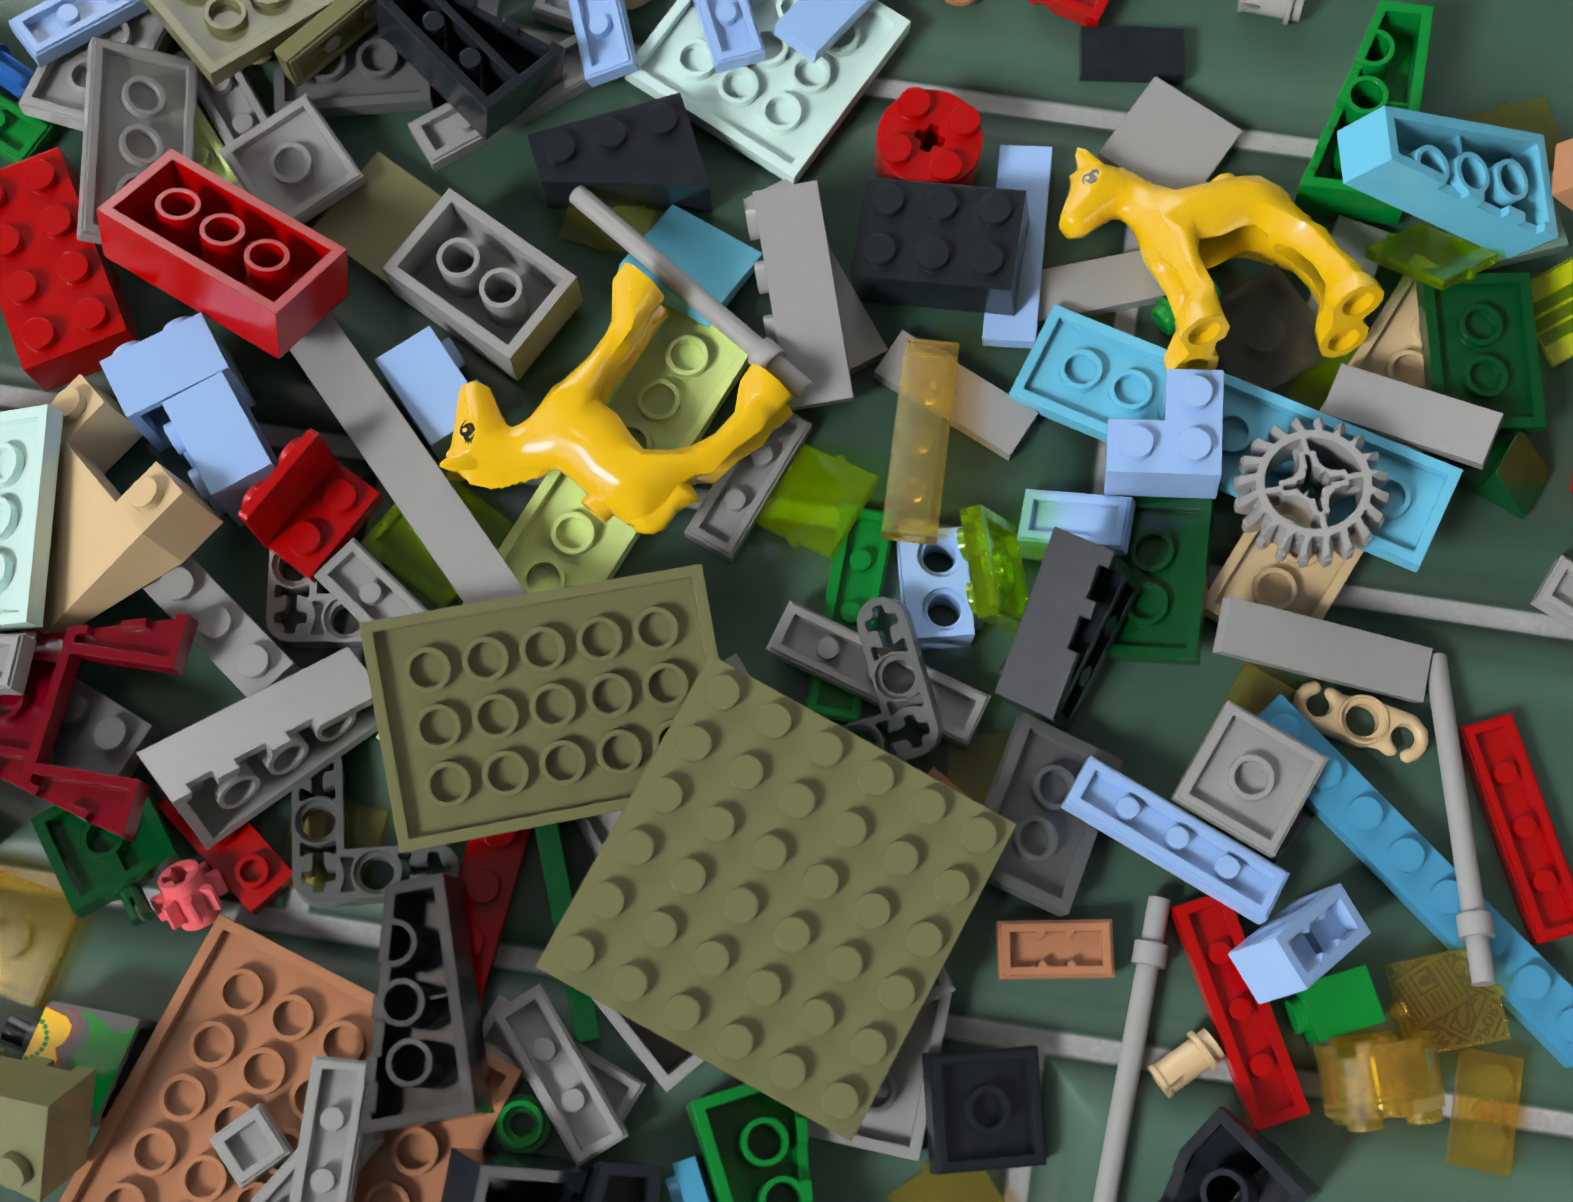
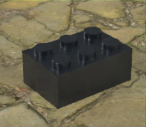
(940, 246)

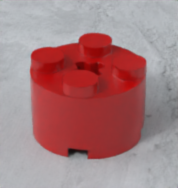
(929, 139)

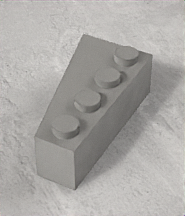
(801, 289)
(263, 745)

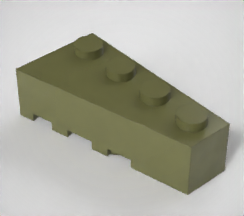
(43, 1123)

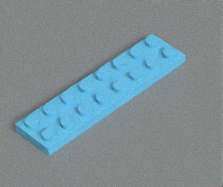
(1094, 372)

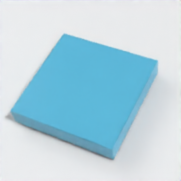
(704, 253)

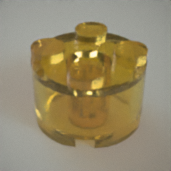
(1380, 1078)

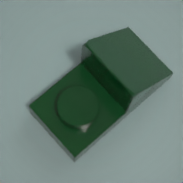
(1510, 475)

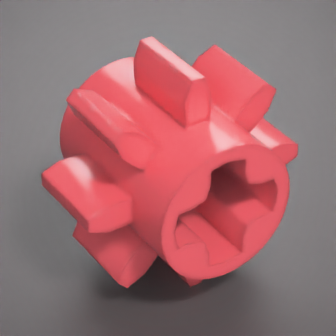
(189, 895)

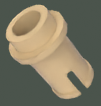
(1186, 1062)

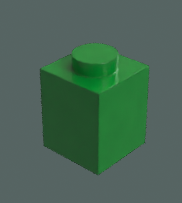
(1335, 1006)

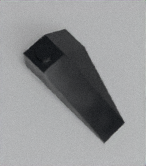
(1235, 1164)

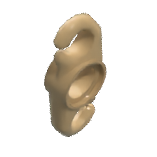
(1385, 716)

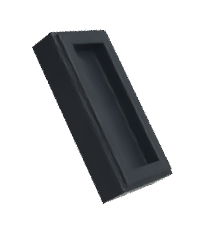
(1131, 54)

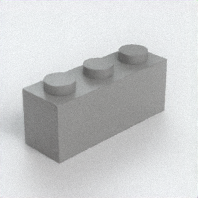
(224, 627)

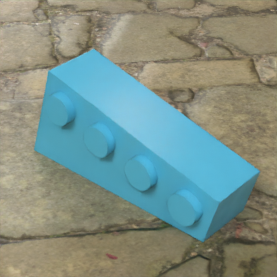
(1455, 174)

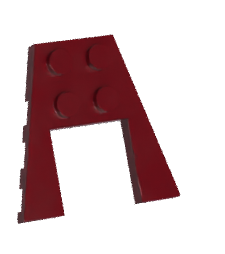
(33, 720)

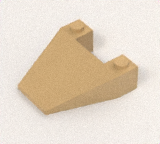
(105, 540)

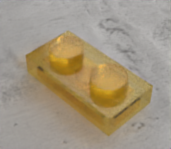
(1484, 1111)

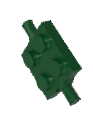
(104, 867)

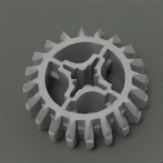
(1352, 479)

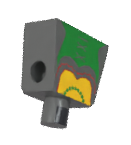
(85, 1038)

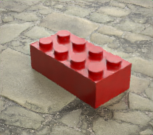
(224, 252)
(54, 289)

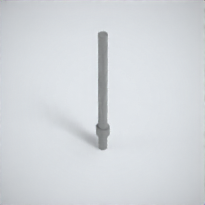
(760, 351)
(1473, 923)
(1149, 956)

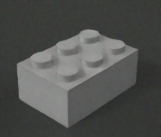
(483, 284)

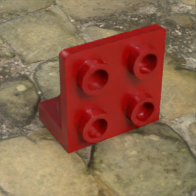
(308, 505)

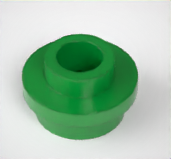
(509, 1138)

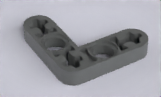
(897, 706)
(346, 863)

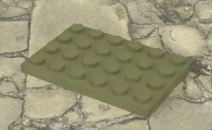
(531, 701)

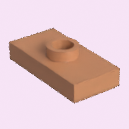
(1055, 949)

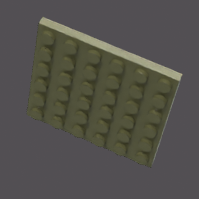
(777, 897)

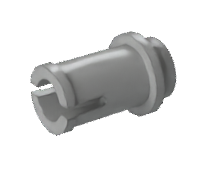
(1281, 9)

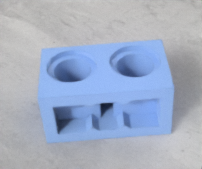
(925, 589)
(1299, 944)

